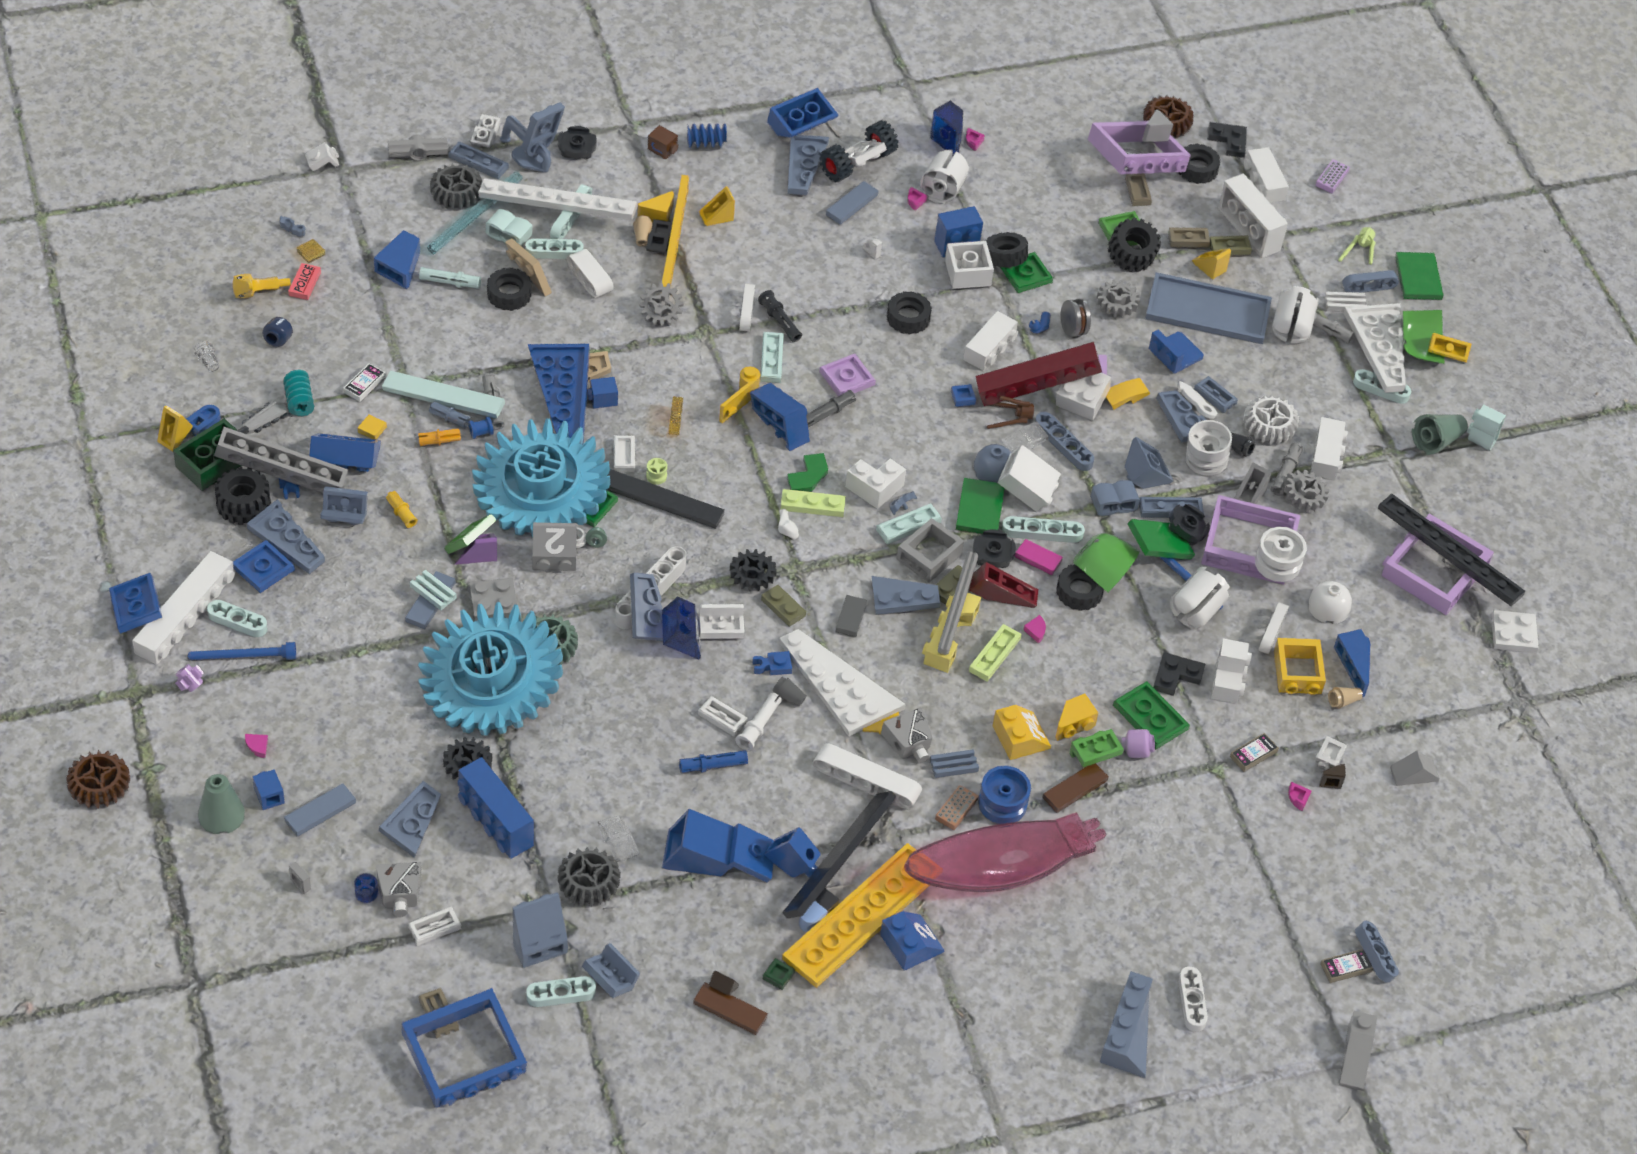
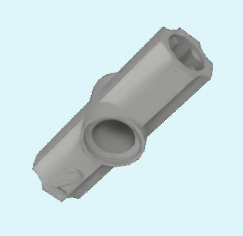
(417, 147)

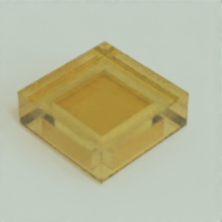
(310, 251)

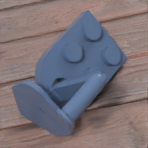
(536, 138)

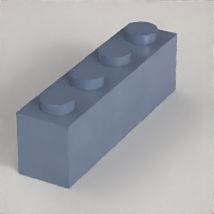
(1128, 1034)

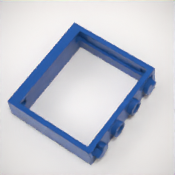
(450, 1014)

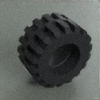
(1140, 233)
(242, 483)

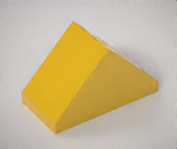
(657, 207)
(719, 208)
(1213, 262)
(172, 428)

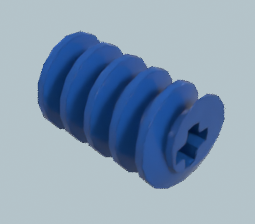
(706, 135)

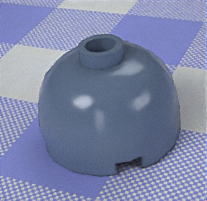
(991, 462)

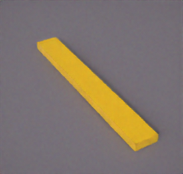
(676, 231)

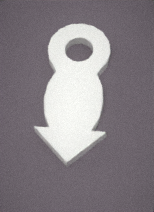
(1197, 400)

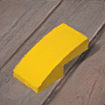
(1130, 390)

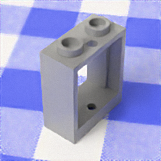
(919, 563)

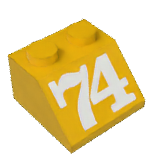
(1019, 732)

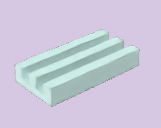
(436, 588)

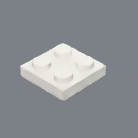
(1514, 631)

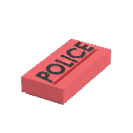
(304, 281)

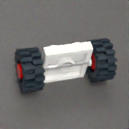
(879, 143)

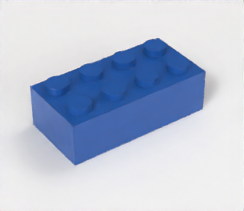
(495, 808)

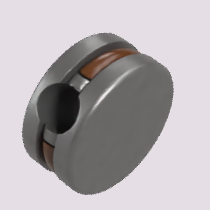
(1075, 317)

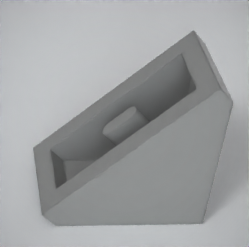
(1157, 128)
(1254, 484)
(1414, 770)

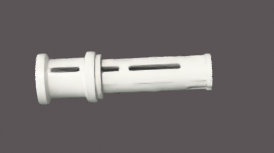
(754, 727)

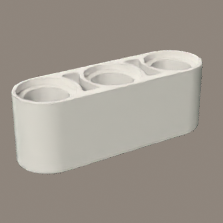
(590, 273)

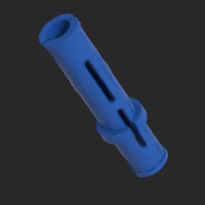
(707, 762)

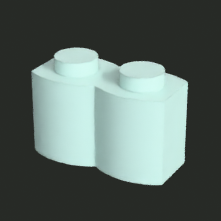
(505, 225)
(1486, 427)

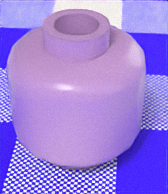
(1138, 743)

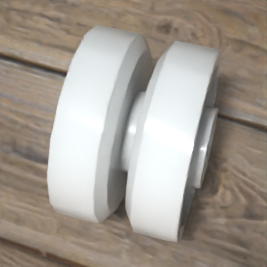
(1280, 554)

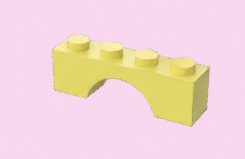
(967, 617)

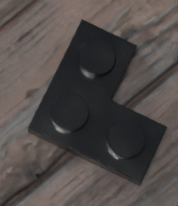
(1232, 135)
(1177, 668)

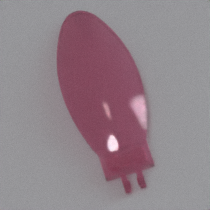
(1004, 854)

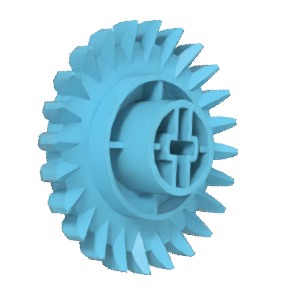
(541, 478)
(497, 697)

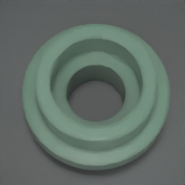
(598, 533)

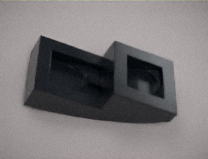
(659, 236)

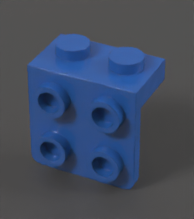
(1174, 351)

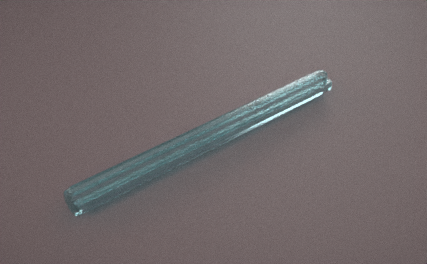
(467, 218)

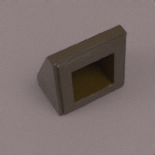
(1333, 777)
(723, 983)

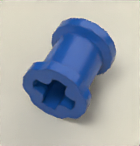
(480, 427)

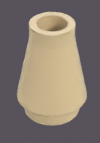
(642, 228)
(1341, 697)

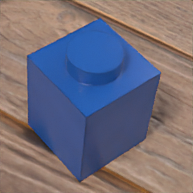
(603, 392)
(268, 789)

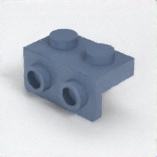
(344, 505)
(612, 971)

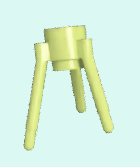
(1364, 239)

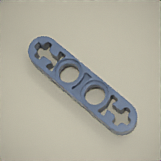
(1067, 439)

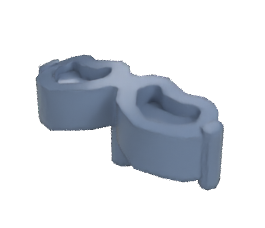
(289, 225)
(901, 501)

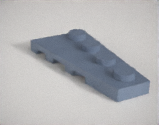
(804, 162)
(286, 536)

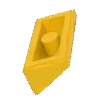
(1449, 347)

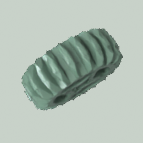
(563, 630)

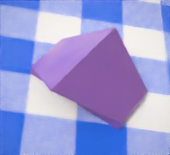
(480, 550)

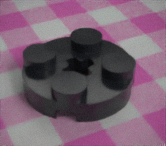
(569, 148)
(1193, 531)
(983, 544)

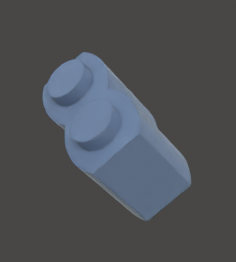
(1115, 497)

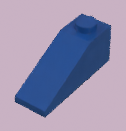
(1354, 654)

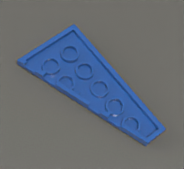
(564, 381)

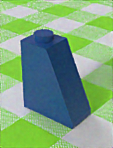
(399, 259)

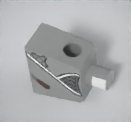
(909, 735)
(399, 885)

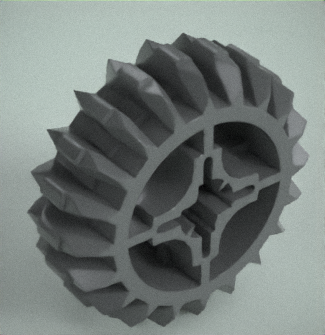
(456, 186)
(584, 886)

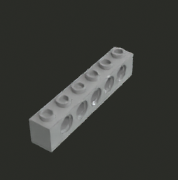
(279, 461)

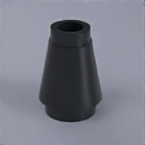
(1242, 444)

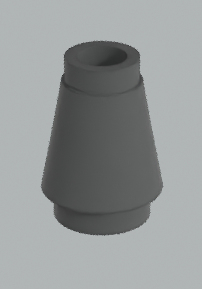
(789, 691)

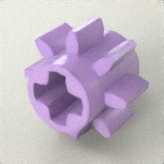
(189, 678)

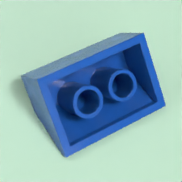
(801, 114)
(345, 450)

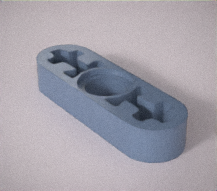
(1383, 281)
(1376, 951)

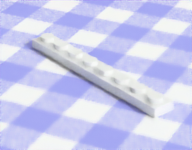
(558, 199)

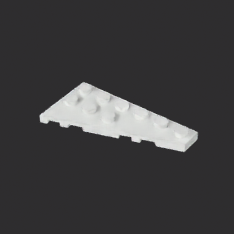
(1381, 339)
(844, 690)

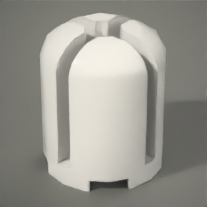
(940, 173)
(1288, 307)
(1199, 598)

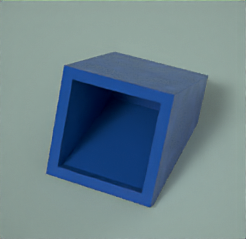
(698, 845)

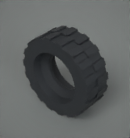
(1204, 154)
(1016, 253)
(513, 277)
(909, 324)
(1073, 599)

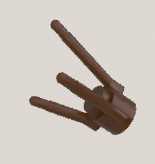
(1023, 409)

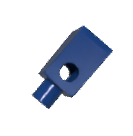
(794, 853)

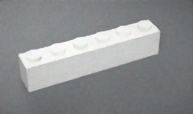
(184, 607)

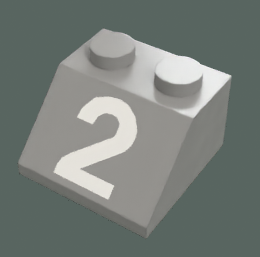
(554, 546)

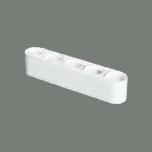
(665, 572)
(866, 775)

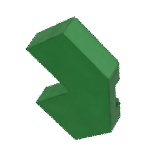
(816, 469)

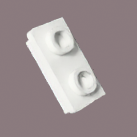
(721, 621)

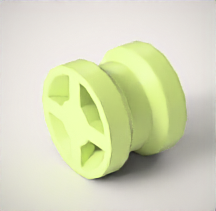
(656, 471)

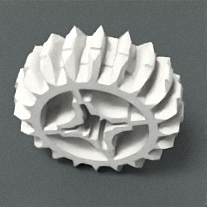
(1259, 423)

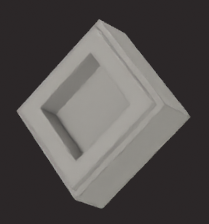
(299, 877)

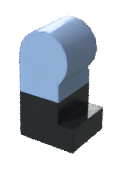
(818, 910)

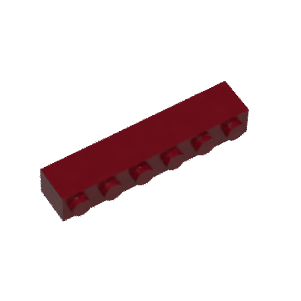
(1039, 373)

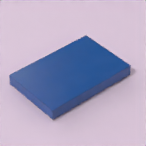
(135, 602)

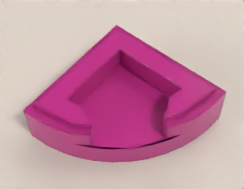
(974, 138)
(916, 198)
(1036, 628)
(257, 744)
(1298, 795)

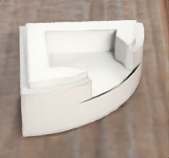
(873, 247)

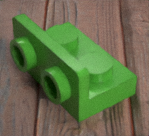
(1096, 748)

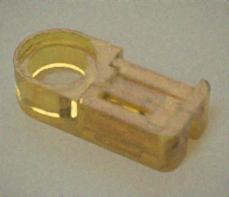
(676, 415)

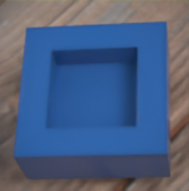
(963, 395)

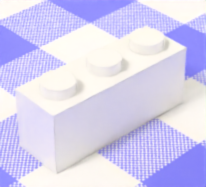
(1266, 174)
(990, 341)
(1329, 448)

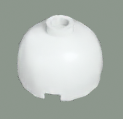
(1330, 602)

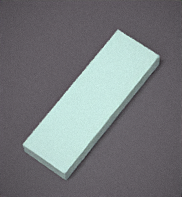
(771, 357)
(907, 523)

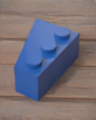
(783, 413)

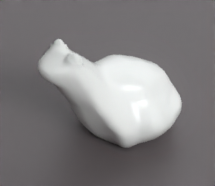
(787, 526)

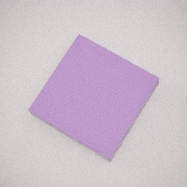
(847, 375)

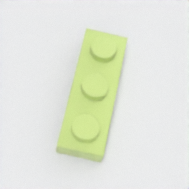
(813, 503)
(995, 652)

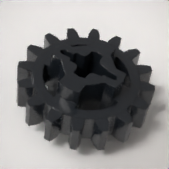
(752, 570)
(464, 754)

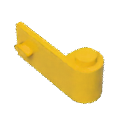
(748, 382)

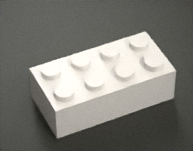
(1252, 215)

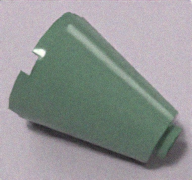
(1437, 431)
(220, 806)

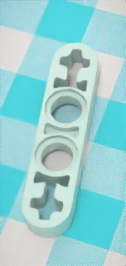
(567, 218)
(1043, 532)

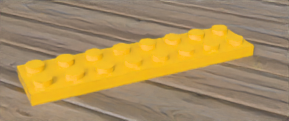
(854, 920)

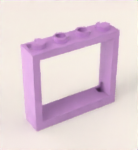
(1107, 134)
(1249, 512)
(1419, 587)

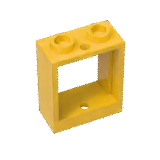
(1299, 649)

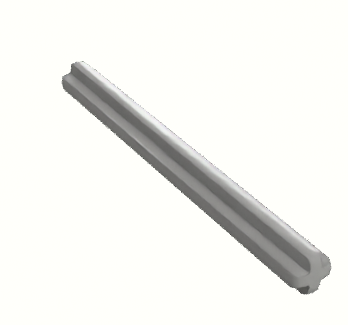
(957, 603)

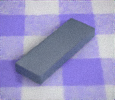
(479, 160)
(852, 202)
(1162, 506)
(423, 610)
(320, 809)

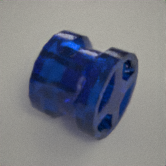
(369, 882)

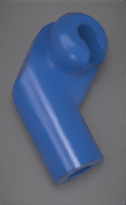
(1042, 325)

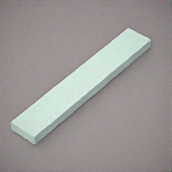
(443, 394)

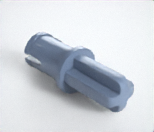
(449, 414)

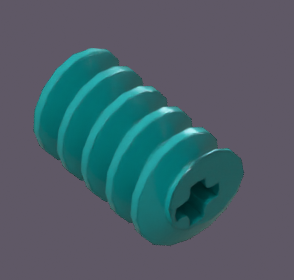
(298, 393)

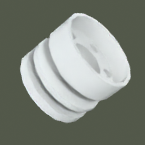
(1208, 447)

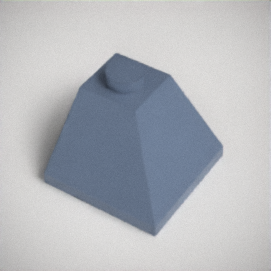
(1146, 465)

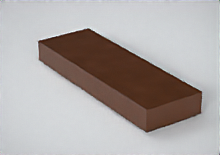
(1075, 787)
(730, 1008)

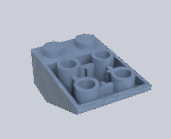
(539, 930)

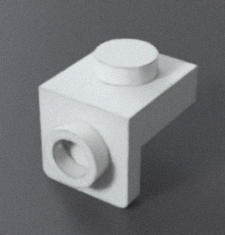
(322, 155)
(1330, 753)

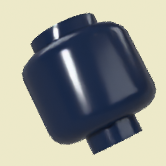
(277, 331)

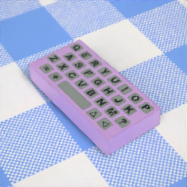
(1332, 176)

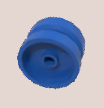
(1004, 794)

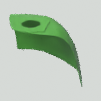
(1417, 331)
(1106, 559)

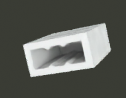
(1029, 478)

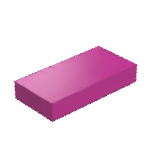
(1038, 557)

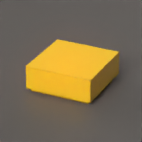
(372, 427)

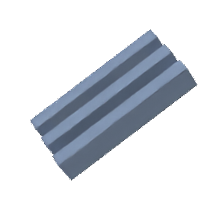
(1213, 395)
(953, 760)

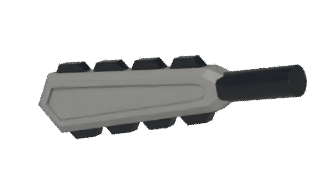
(264, 417)

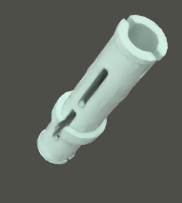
(458, 279)

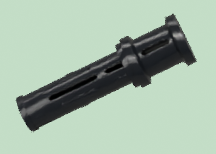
(775, 310)

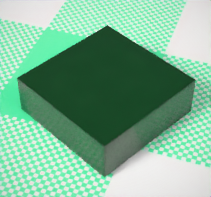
(778, 974)

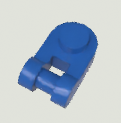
(207, 415)

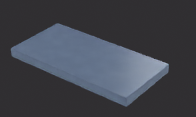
(1209, 308)

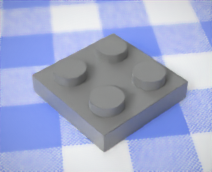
(490, 592)

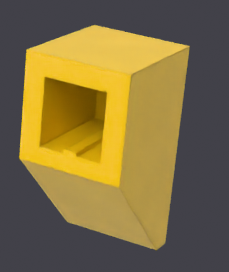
(1076, 716)

